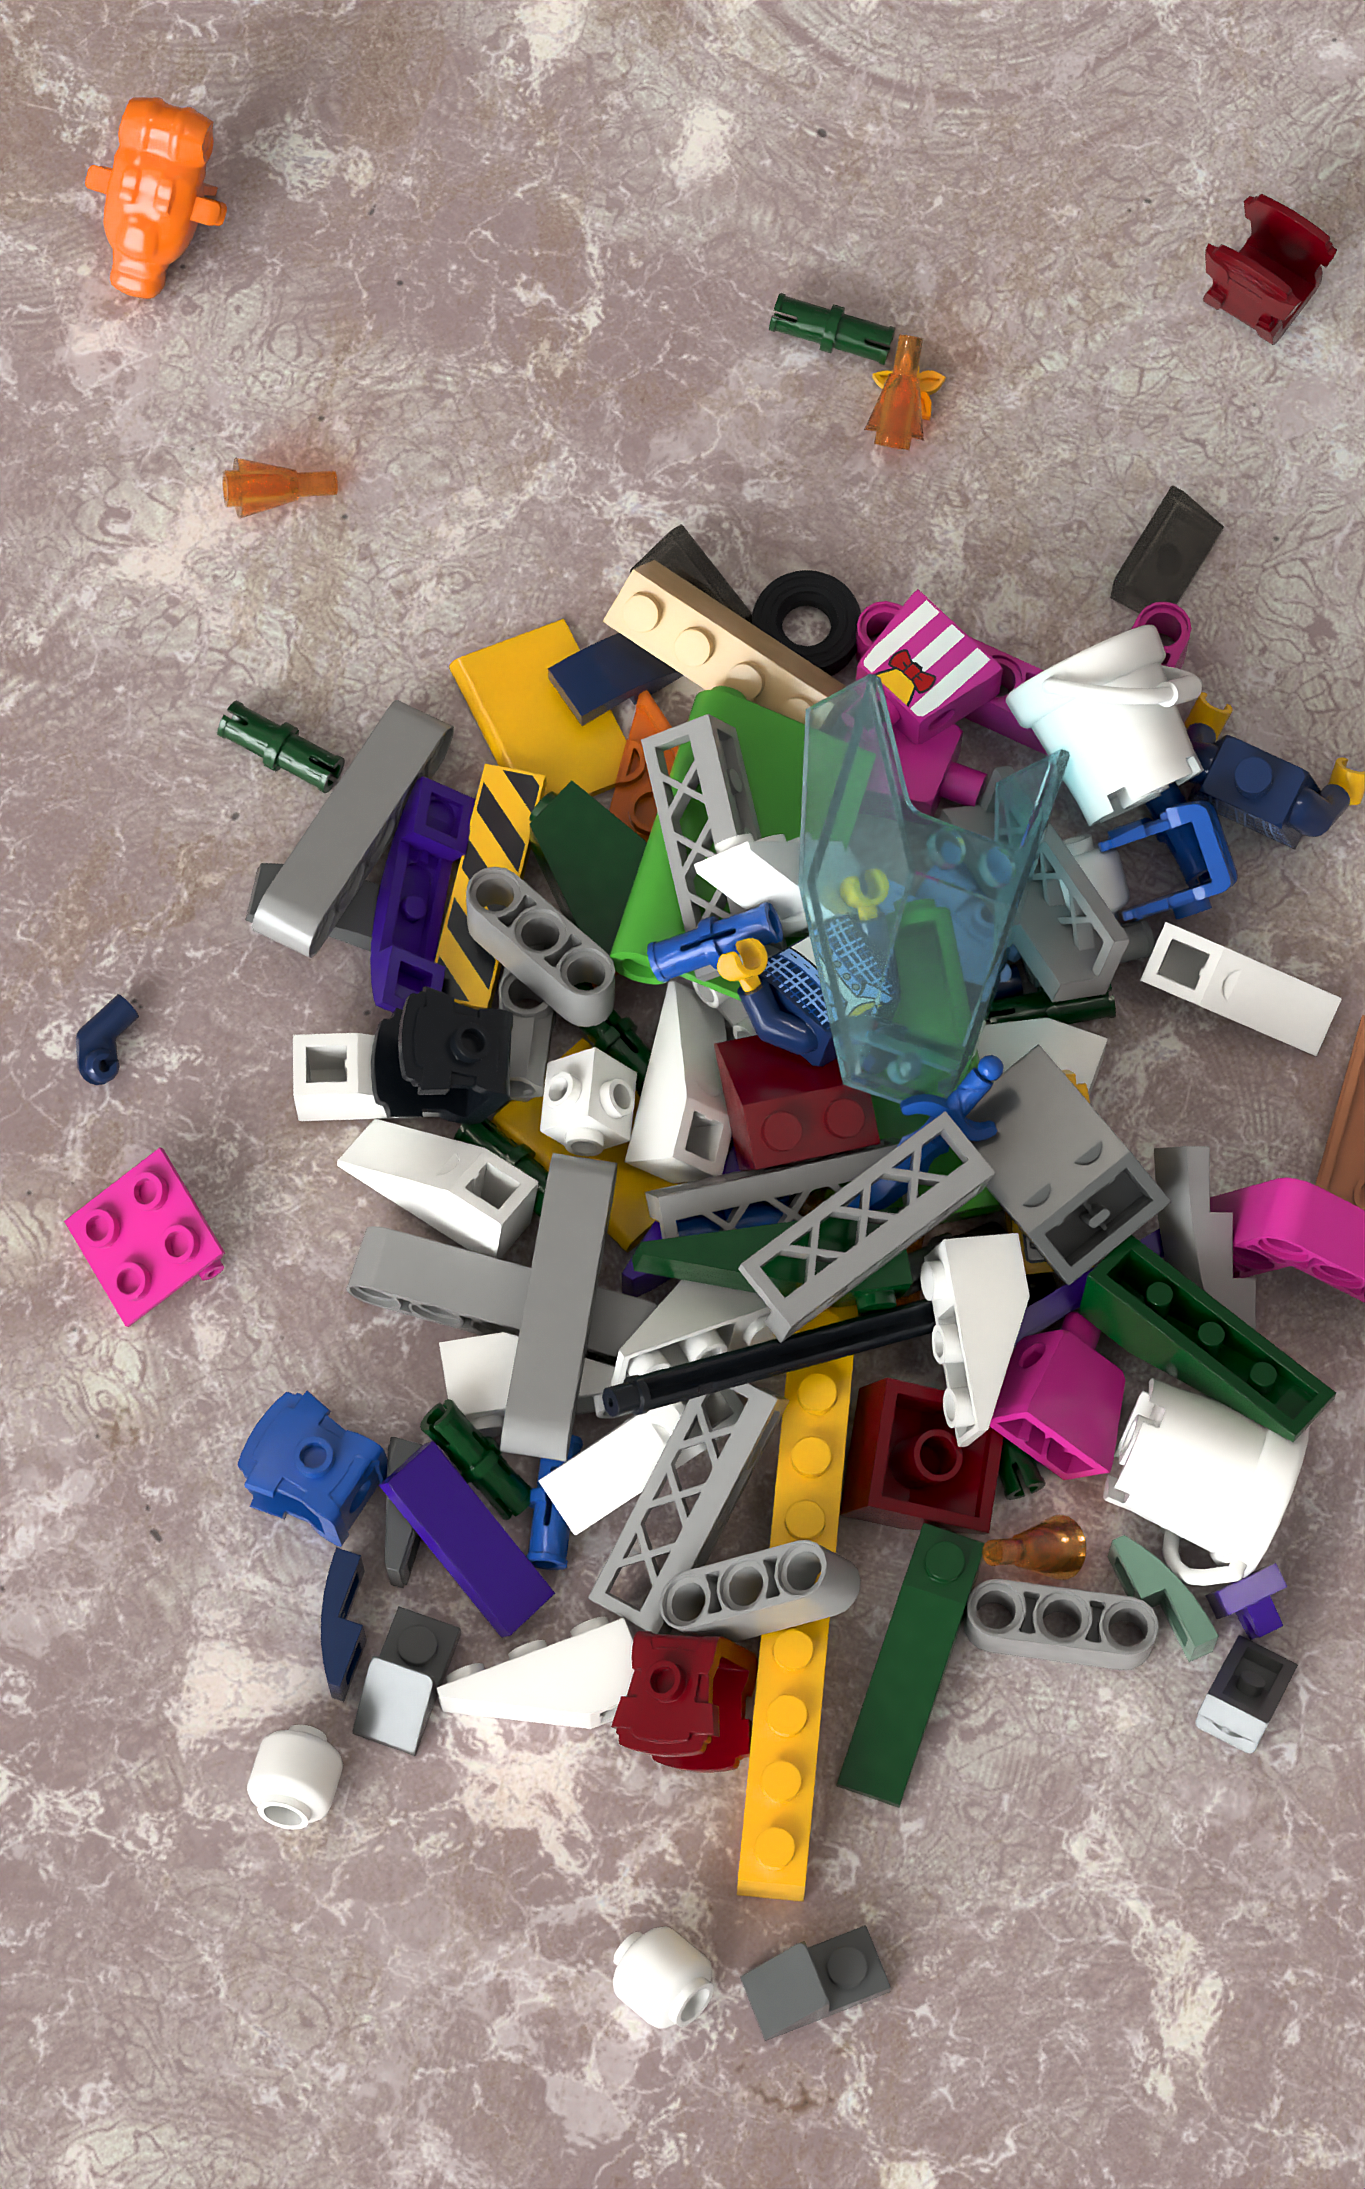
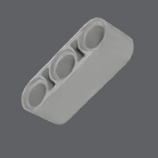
(546, 972)
(786, 1599)
(1091, 1611)

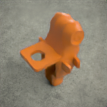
(155, 192)

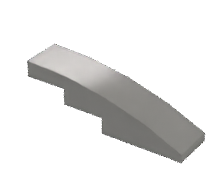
(1193, 1237)

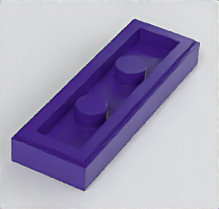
(467, 1539)

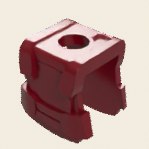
(1272, 272)
(688, 1701)

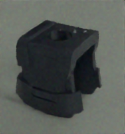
(442, 1059)

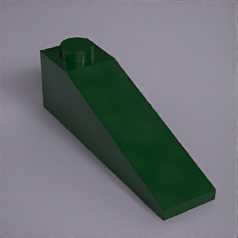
(716, 1257)
(1198, 1340)
(911, 1665)

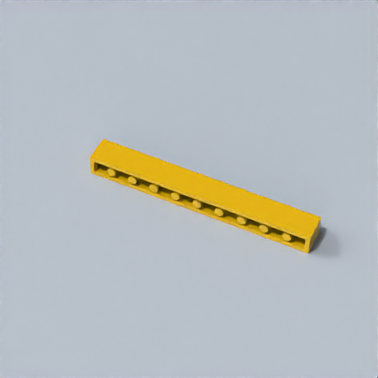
(795, 1658)

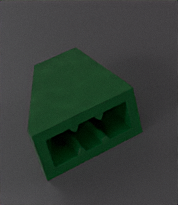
(586, 860)

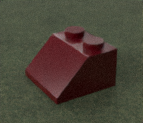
(787, 1107)
(909, 1465)

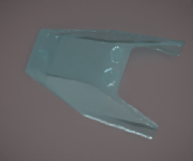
(904, 906)

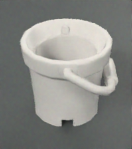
(1116, 720)
(1205, 1479)

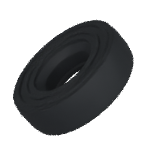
(817, 591)

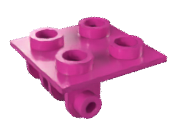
(145, 1237)

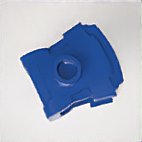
(1213, 847)
(310, 1466)

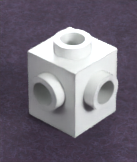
(588, 1102)

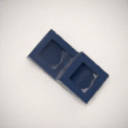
(607, 676)
(340, 1638)

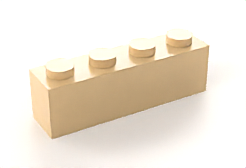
(714, 643)

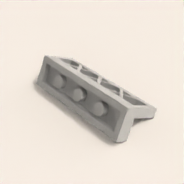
(728, 804)
(1049, 936)
(751, 1186)
(879, 1247)
(709, 1514)

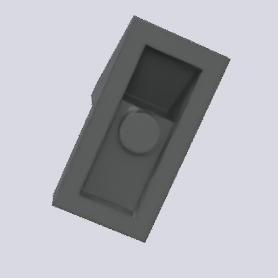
(405, 1680)
(1245, 1694)
(814, 1982)

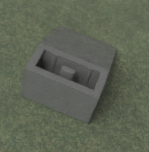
(1061, 1167)

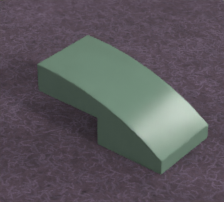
(1154, 1583)

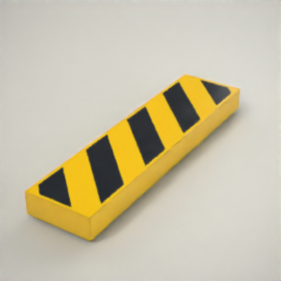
(496, 839)

